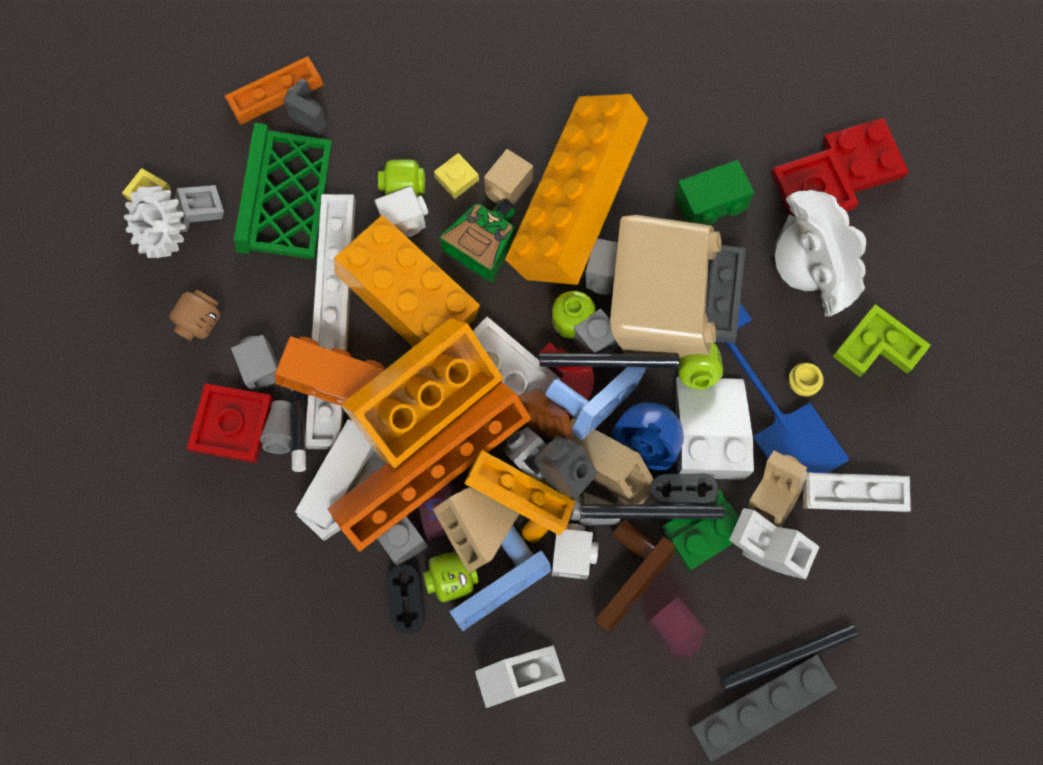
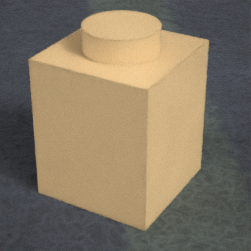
(508, 178)

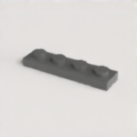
(763, 708)

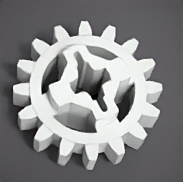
(154, 221)

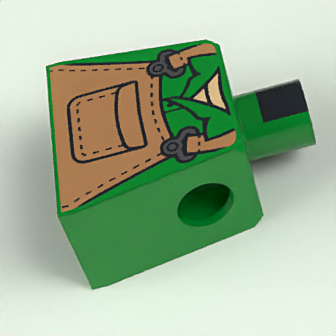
(481, 239)

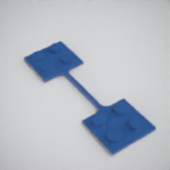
(793, 434)

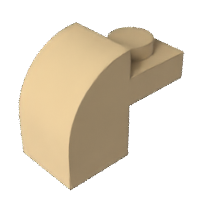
(779, 488)

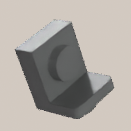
(304, 109)

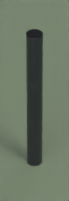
(608, 360)
(650, 511)
(788, 657)

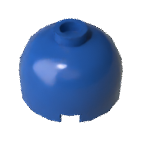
(652, 433)

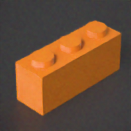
(323, 372)

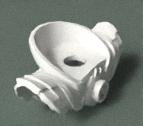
(822, 251)

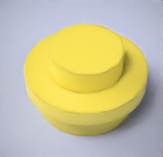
(805, 379)

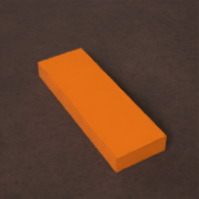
(271, 90)

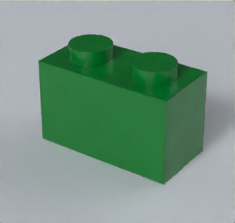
(714, 194)

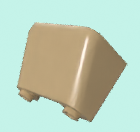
(663, 286)

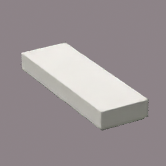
(335, 475)
(857, 492)

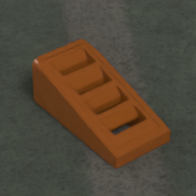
(546, 416)

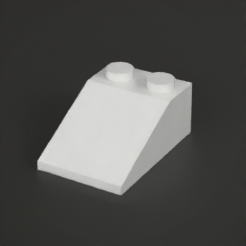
(715, 430)

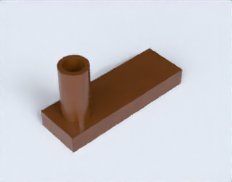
(654, 559)

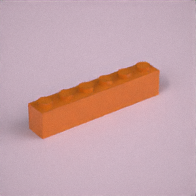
(397, 491)

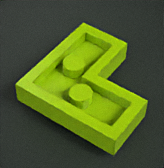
(881, 335)

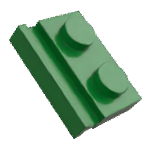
(701, 538)

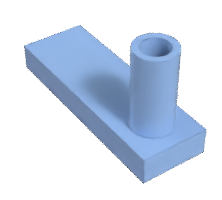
(592, 413)
(527, 571)

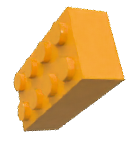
(402, 282)
(422, 391)

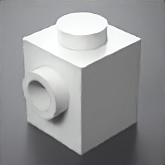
(403, 211)
(574, 552)

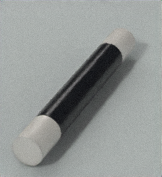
(298, 436)

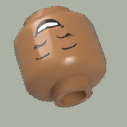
(195, 315)

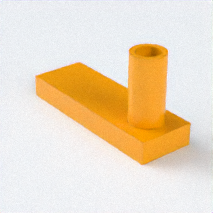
(523, 494)

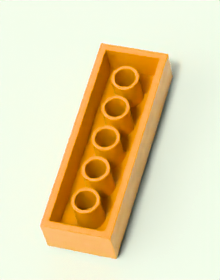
(577, 189)

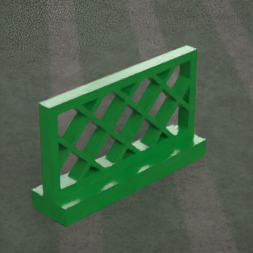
(254, 194)

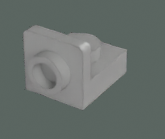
(198, 204)

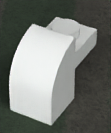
(773, 546)

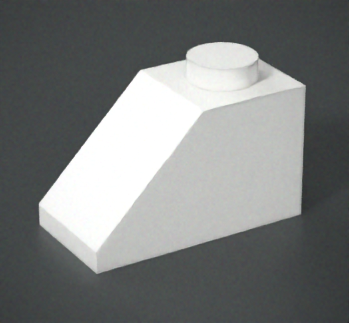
(519, 676)

